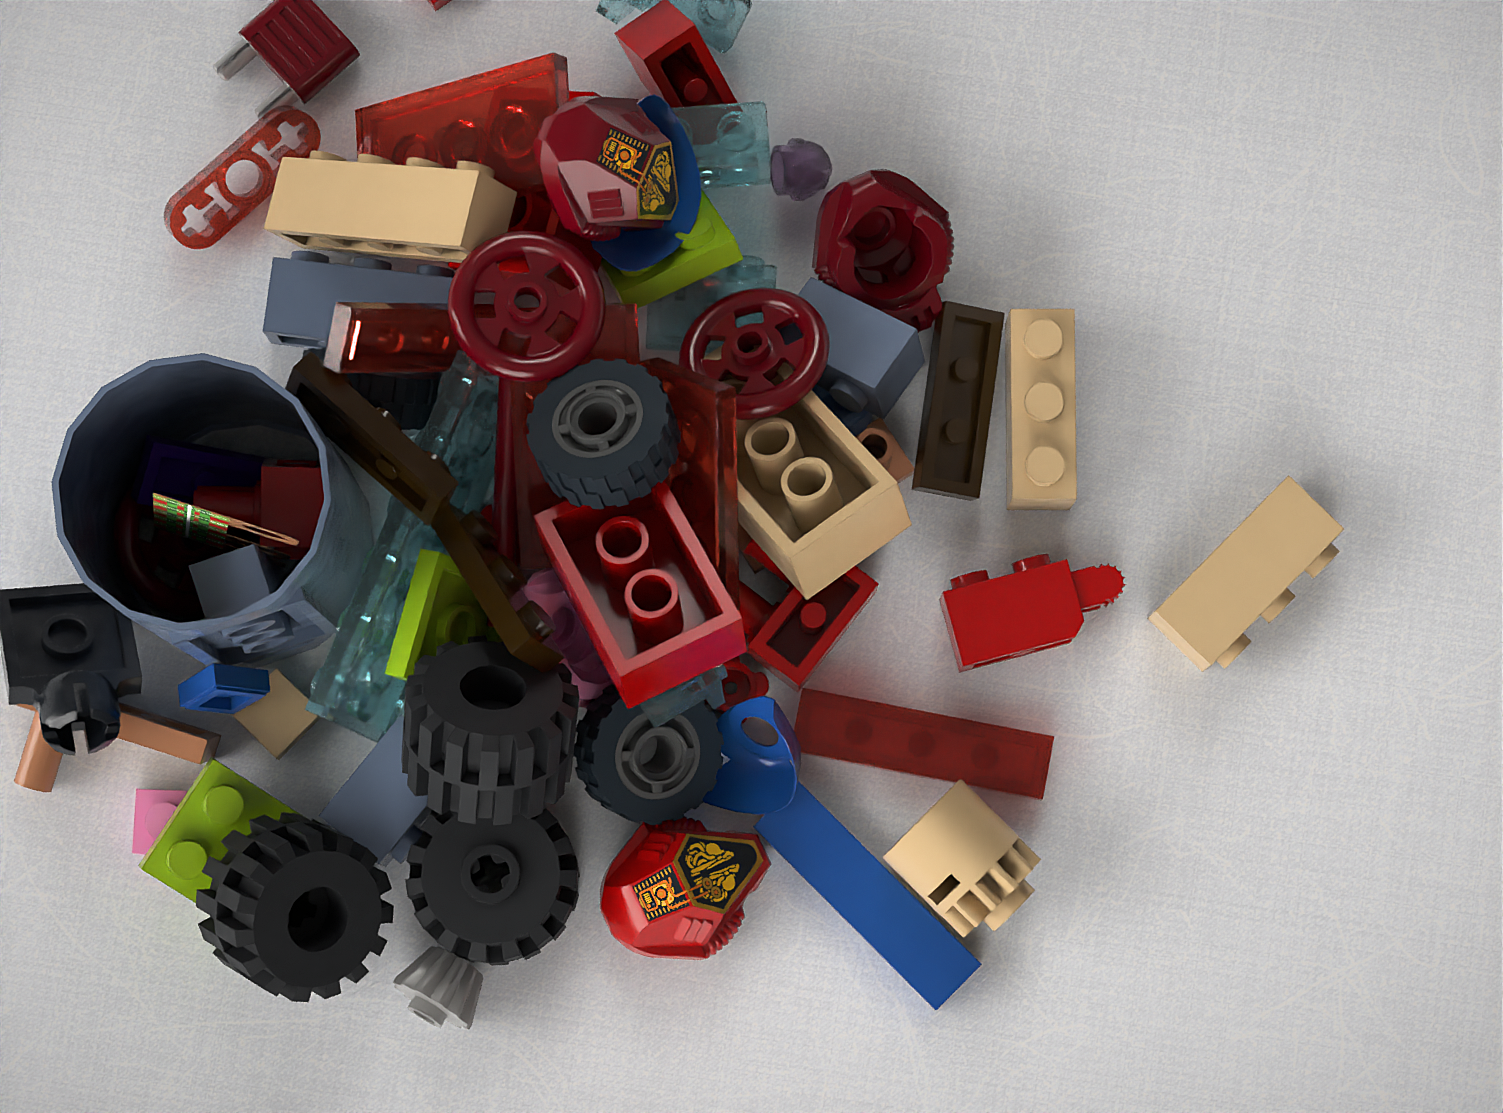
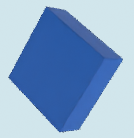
(223, 688)

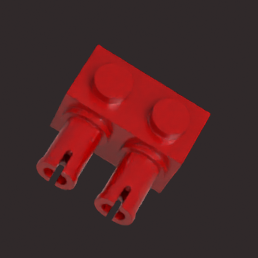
(283, 501)
(800, 632)

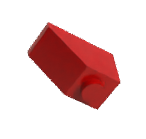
(673, 58)

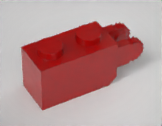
(1023, 610)

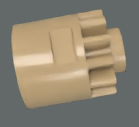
(965, 861)

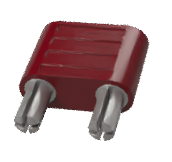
(296, 45)

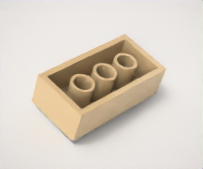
(812, 491)

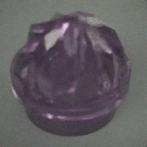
(799, 169)

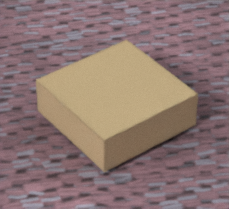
(278, 717)

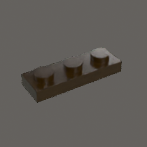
(958, 401)
(373, 439)
(498, 587)

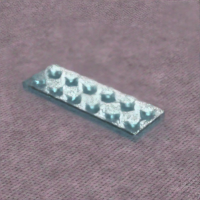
(352, 682)

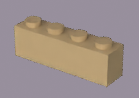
(388, 207)

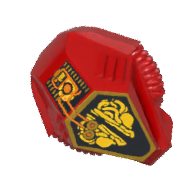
(681, 888)

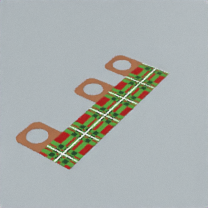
(207, 526)

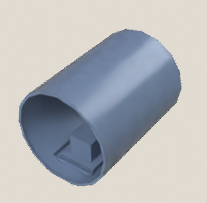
(244, 595)

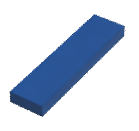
(868, 897)

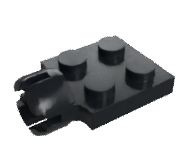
(69, 661)

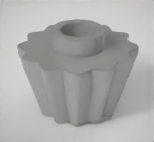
(441, 988)

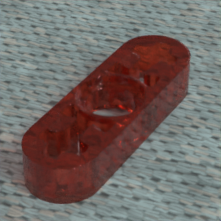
(215, 172)

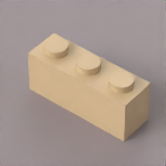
(1040, 409)
(1248, 576)

